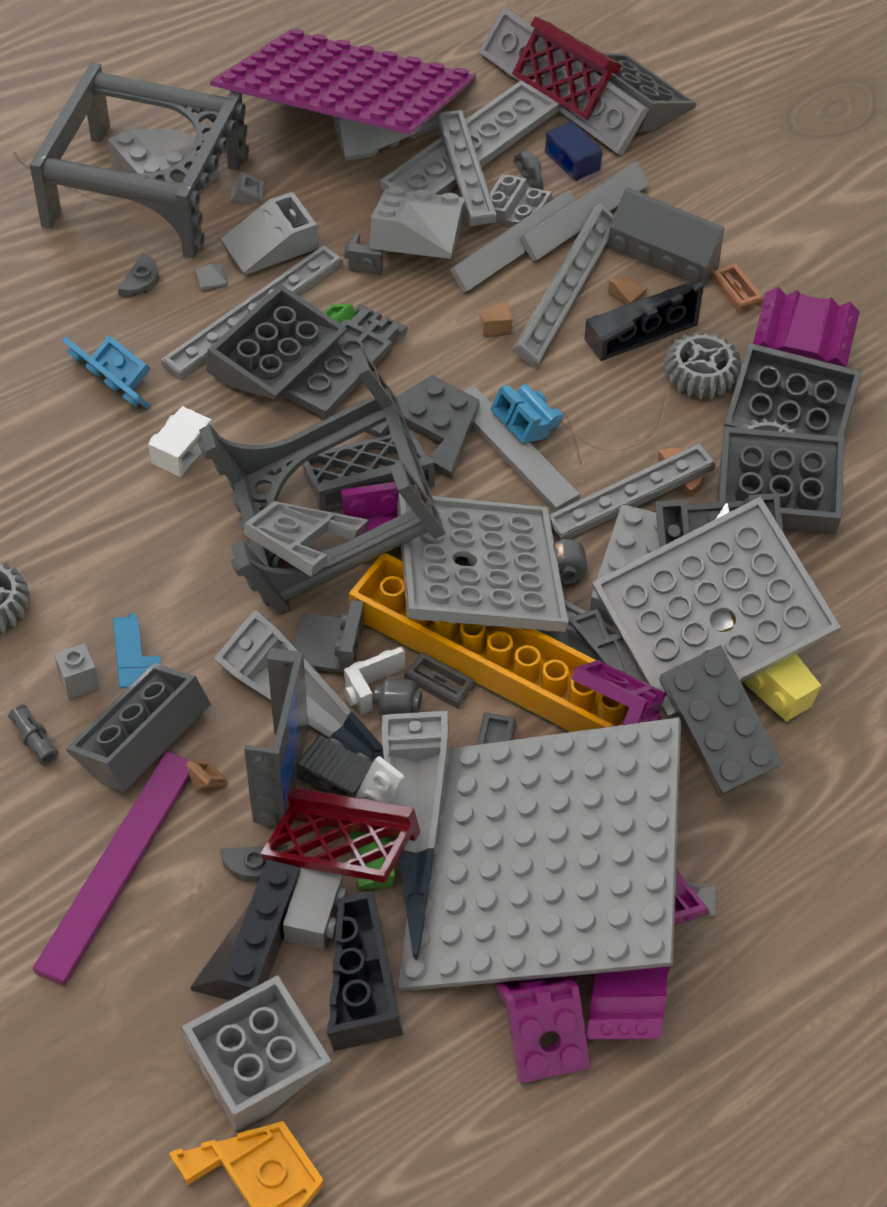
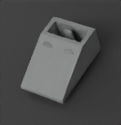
(272, 234)

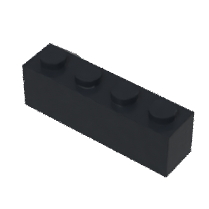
(644, 321)
(255, 939)

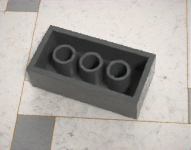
(720, 720)

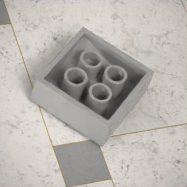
(151, 151)
(417, 222)
(255, 1052)

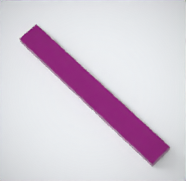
(113, 870)

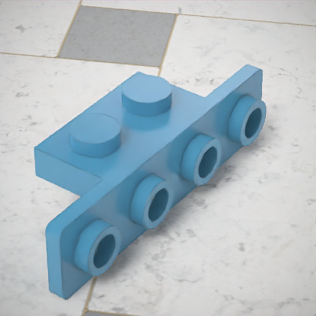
(117, 364)

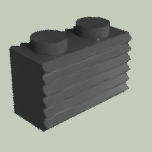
(333, 767)

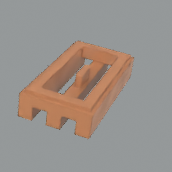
(732, 288)

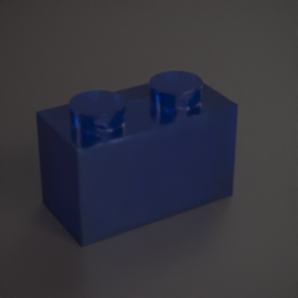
(573, 150)

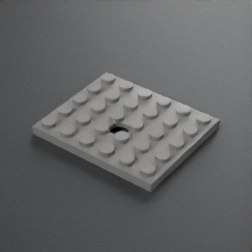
(728, 565)
(512, 572)

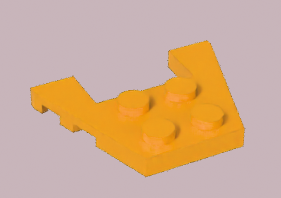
(262, 1164)

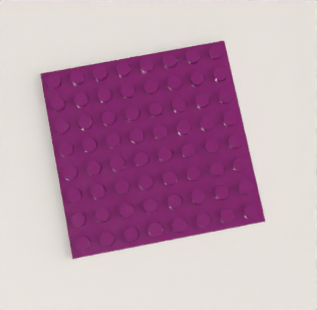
(346, 81)

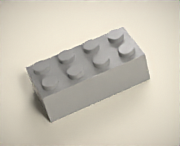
(631, 538)

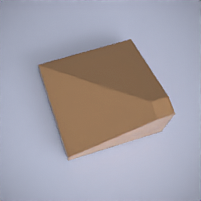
(625, 289)

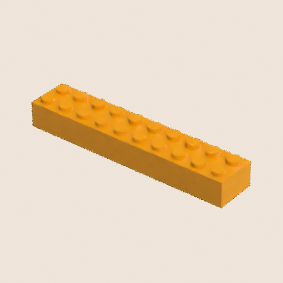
(506, 660)

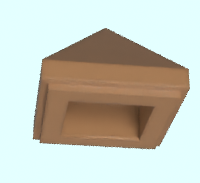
(204, 775)

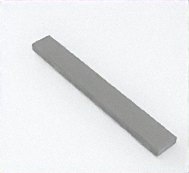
(298, 279)
(564, 287)

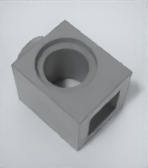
(76, 671)

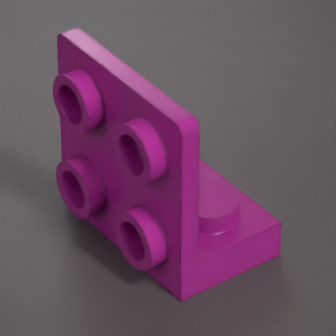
(371, 502)

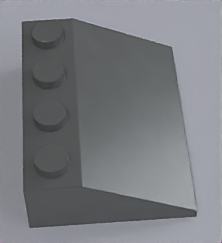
(660, 97)
(273, 344)
(793, 390)
(796, 465)

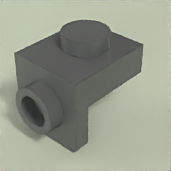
(362, 258)

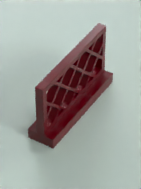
(579, 51)
(347, 816)

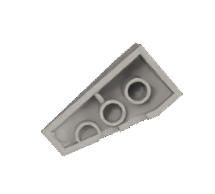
(364, 140)

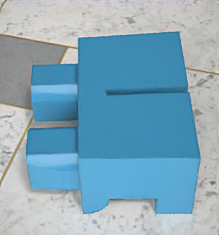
(525, 413)

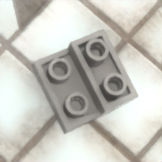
(515, 200)

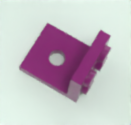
(641, 697)
(541, 1007)

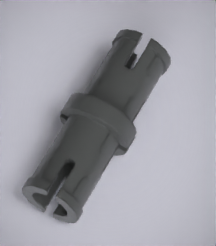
(33, 734)

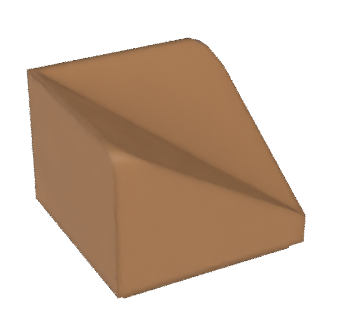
(496, 320)

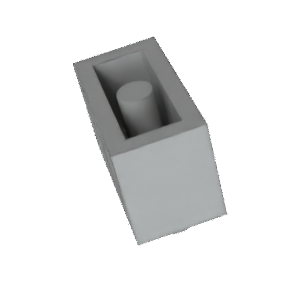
(313, 909)

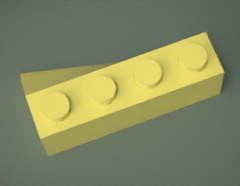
(785, 687)

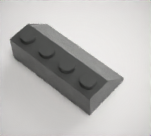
(666, 237)
(139, 726)

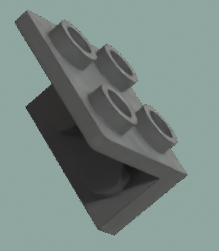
(331, 641)

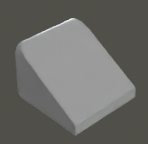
(246, 189)

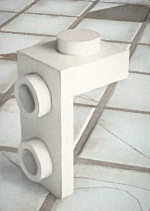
(368, 671)
(380, 782)

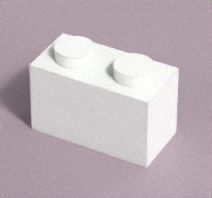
(178, 441)

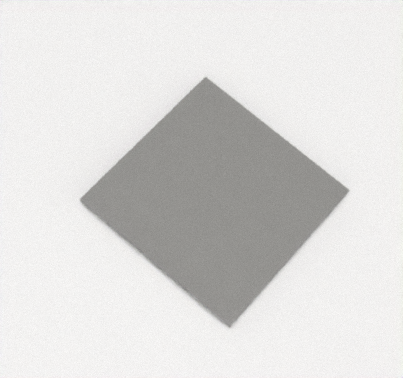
(553, 859)

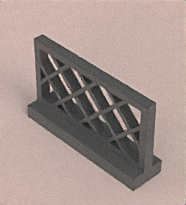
(329, 492)

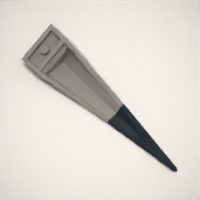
(246, 659)
(419, 750)

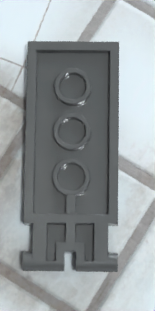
(334, 373)

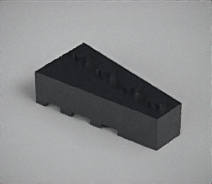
(362, 987)

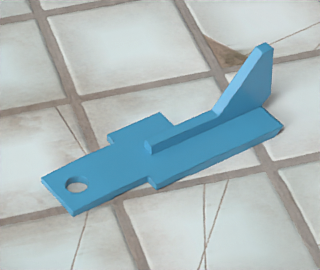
(128, 651)

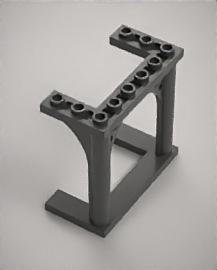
(170, 199)
(257, 464)

